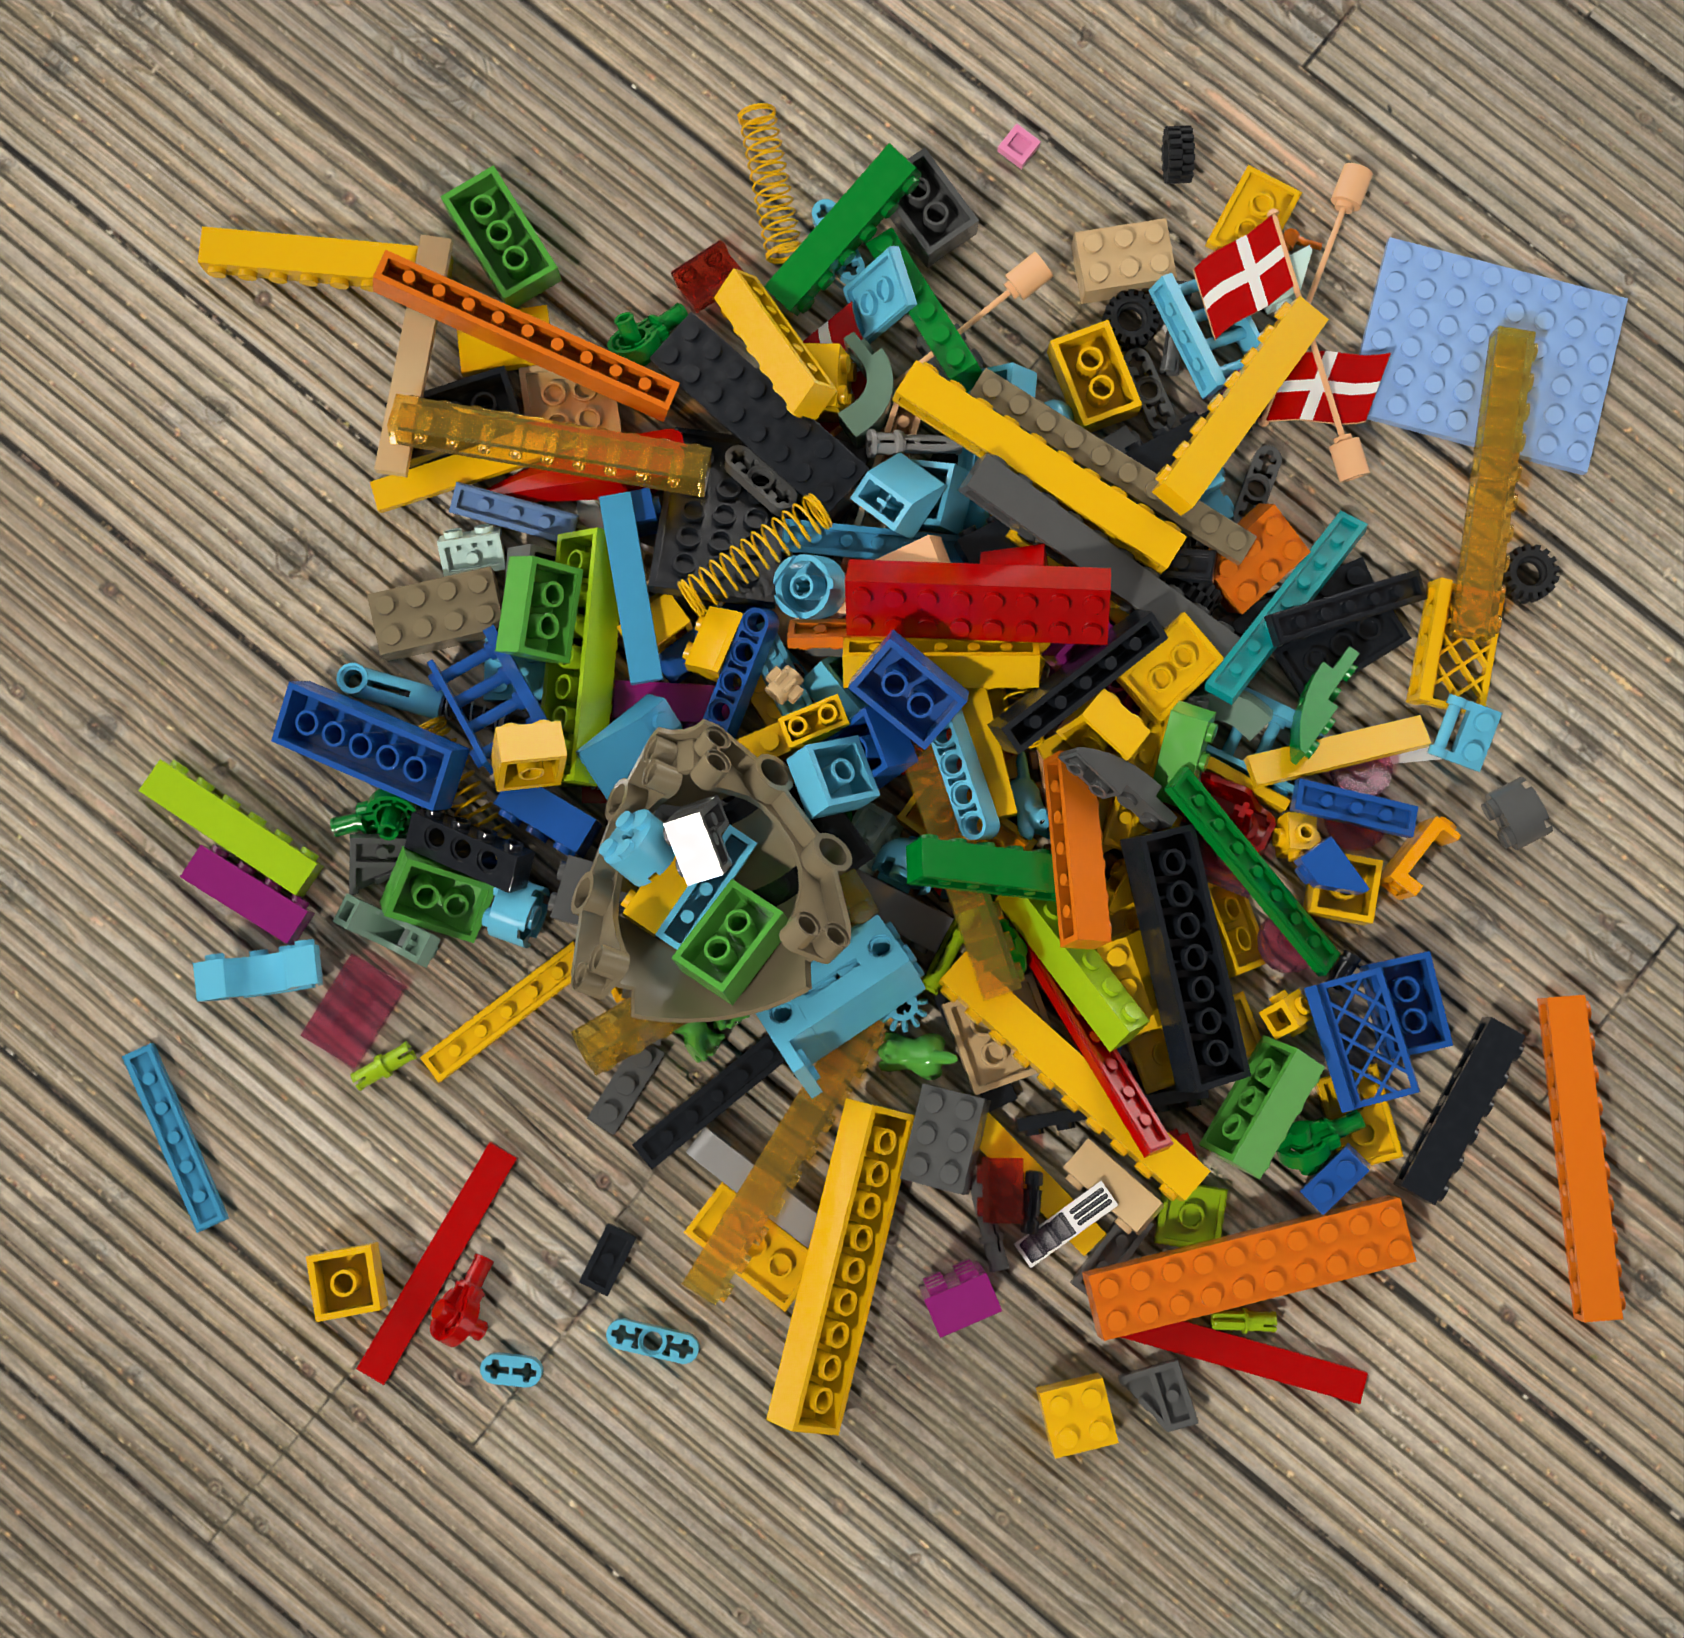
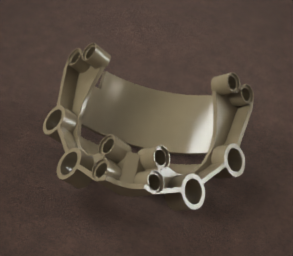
(677, 771)

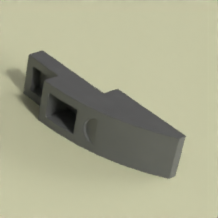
(1116, 777)

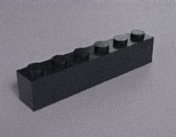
(1077, 682)
(1460, 1110)

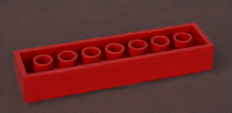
(978, 601)

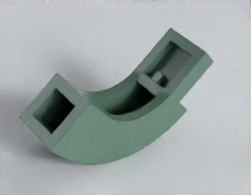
(875, 403)
(1246, 714)
(393, 934)

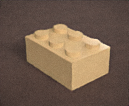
(1121, 259)

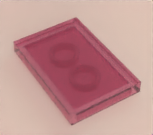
(353, 1011)

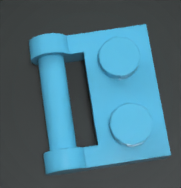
(1472, 737)

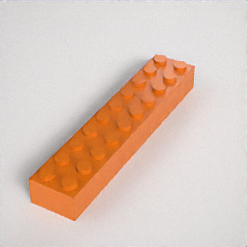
(1248, 1267)

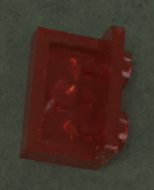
(704, 275)
(1002, 1190)

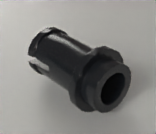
(1345, 966)

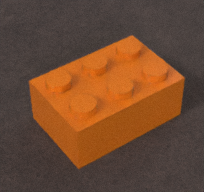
(1265, 564)

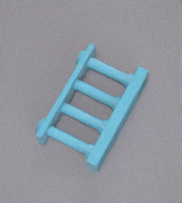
(1190, 340)
(1281, 718)

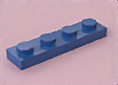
(1354, 808)

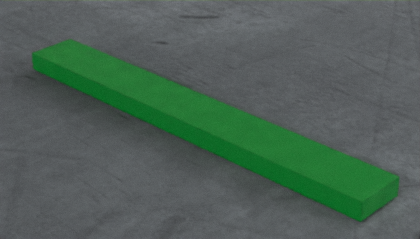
(1252, 871)

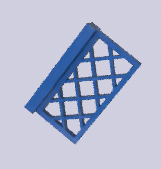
(1334, 1047)

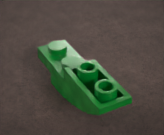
(1316, 705)

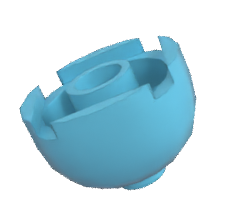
(893, 866)

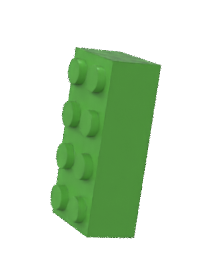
(501, 238)
(1262, 1106)

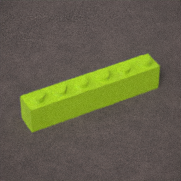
(232, 828)
(1078, 972)

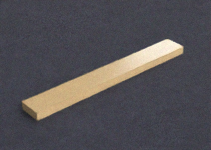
(412, 357)

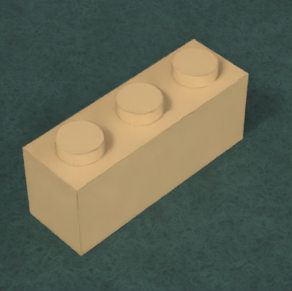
(1135, 1203)

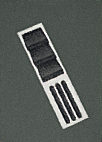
(1066, 1224)

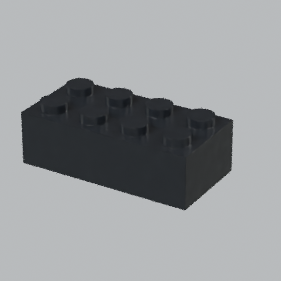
(487, 390)

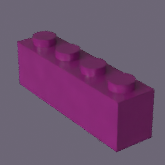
(685, 700)
(247, 894)

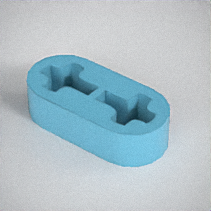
(510, 1377)

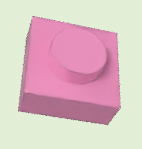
(1019, 146)

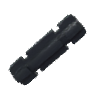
(1032, 1202)

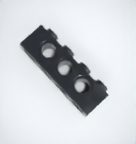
(470, 849)

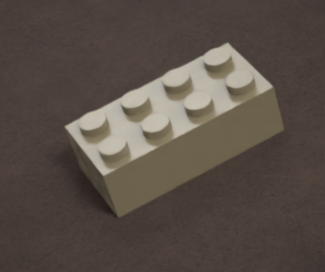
(435, 613)

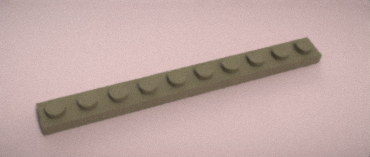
(1111, 465)

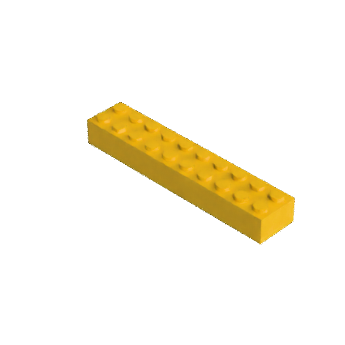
(841, 1269)

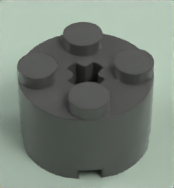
(1517, 814)

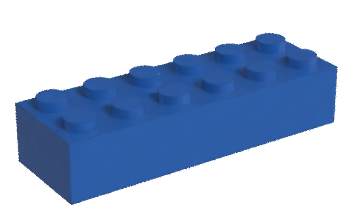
(370, 745)

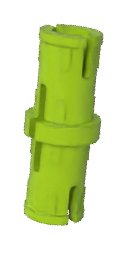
(383, 1066)

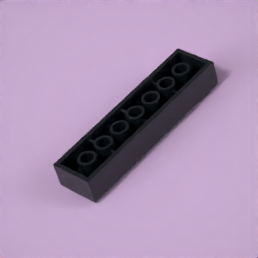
(758, 416)
(1185, 958)

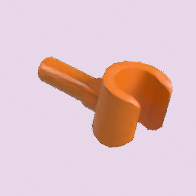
(1293, 237)

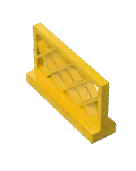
(1429, 650)

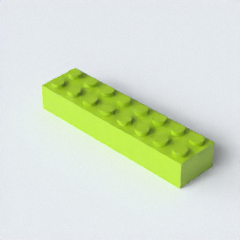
(582, 691)

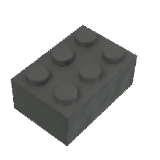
(934, 214)
(945, 1139)

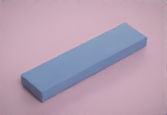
(511, 512)

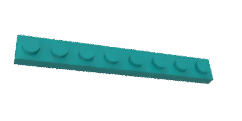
(1299, 588)

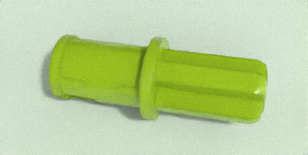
(1244, 1320)

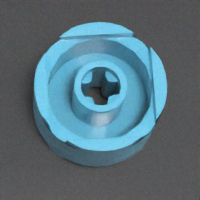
(809, 586)
(637, 847)
(517, 914)

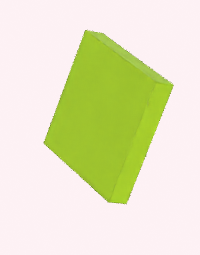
(1191, 1220)

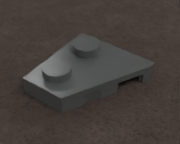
(372, 859)
(1163, 1394)

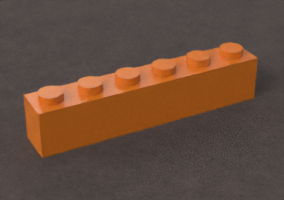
(1076, 858)

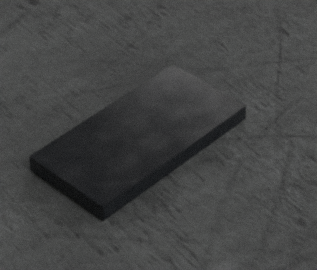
(1370, 637)

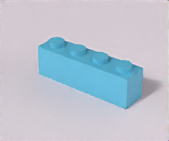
(700, 896)

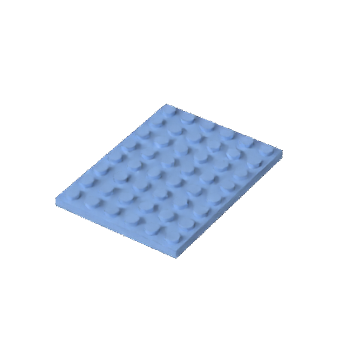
(1437, 324)

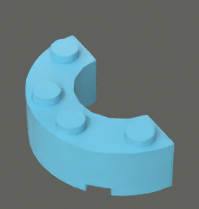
(260, 974)

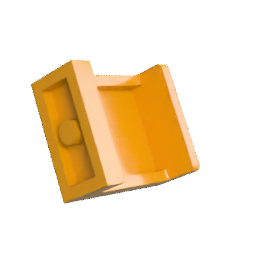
(1396, 876)

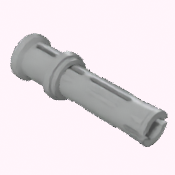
(893, 443)

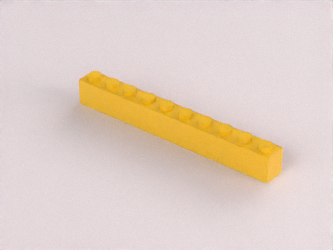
(1079, 490)
(1069, 1074)

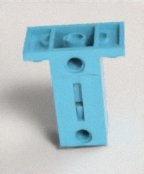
(845, 998)

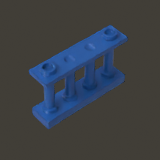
(506, 674)

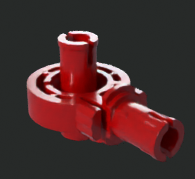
(461, 1307)

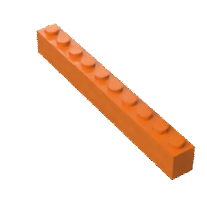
(524, 336)
(1580, 1159)

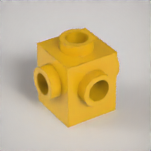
(1294, 835)
(1287, 1014)

